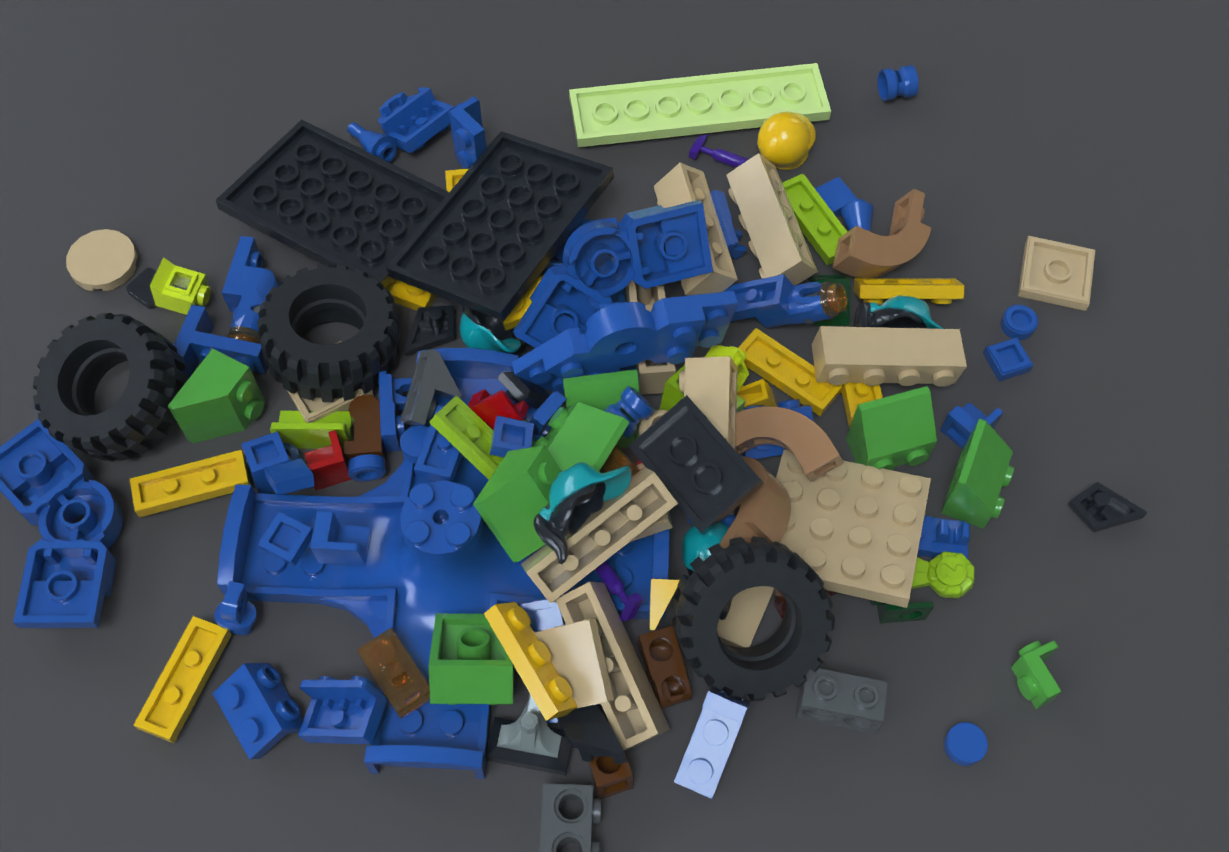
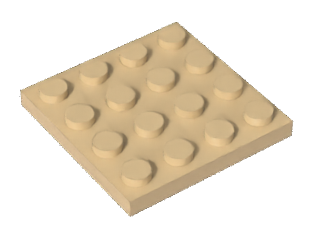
(856, 527)

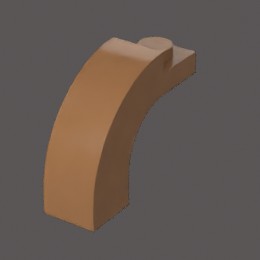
(873, 255)
(790, 431)
(763, 512)

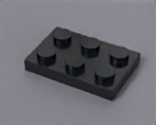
(696, 465)

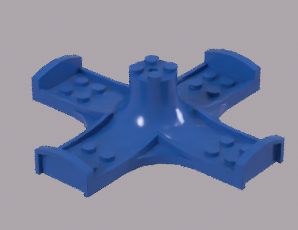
(423, 559)

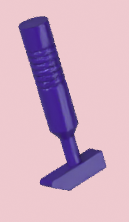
(718, 154)
(616, 587)

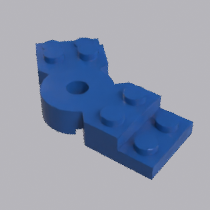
(646, 247)
(629, 335)
(72, 564)

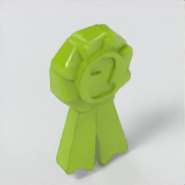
(947, 574)

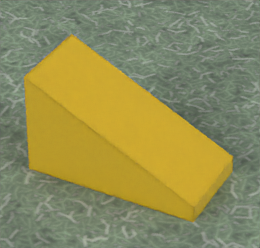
(757, 394)
(660, 595)

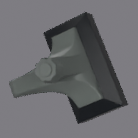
(529, 742)

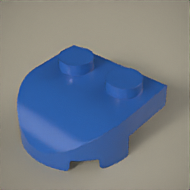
(414, 118)

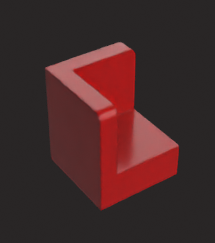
(498, 404)
(328, 464)

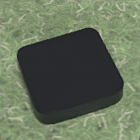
(140, 288)

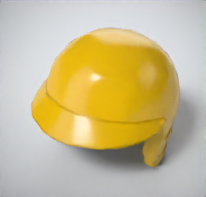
(786, 139)

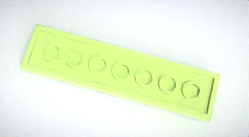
(695, 104)

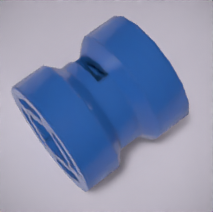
(897, 83)
(634, 406)

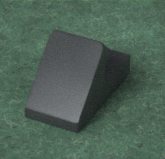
(429, 379)

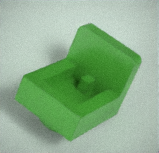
(1033, 676)

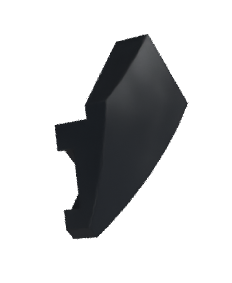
(591, 734)

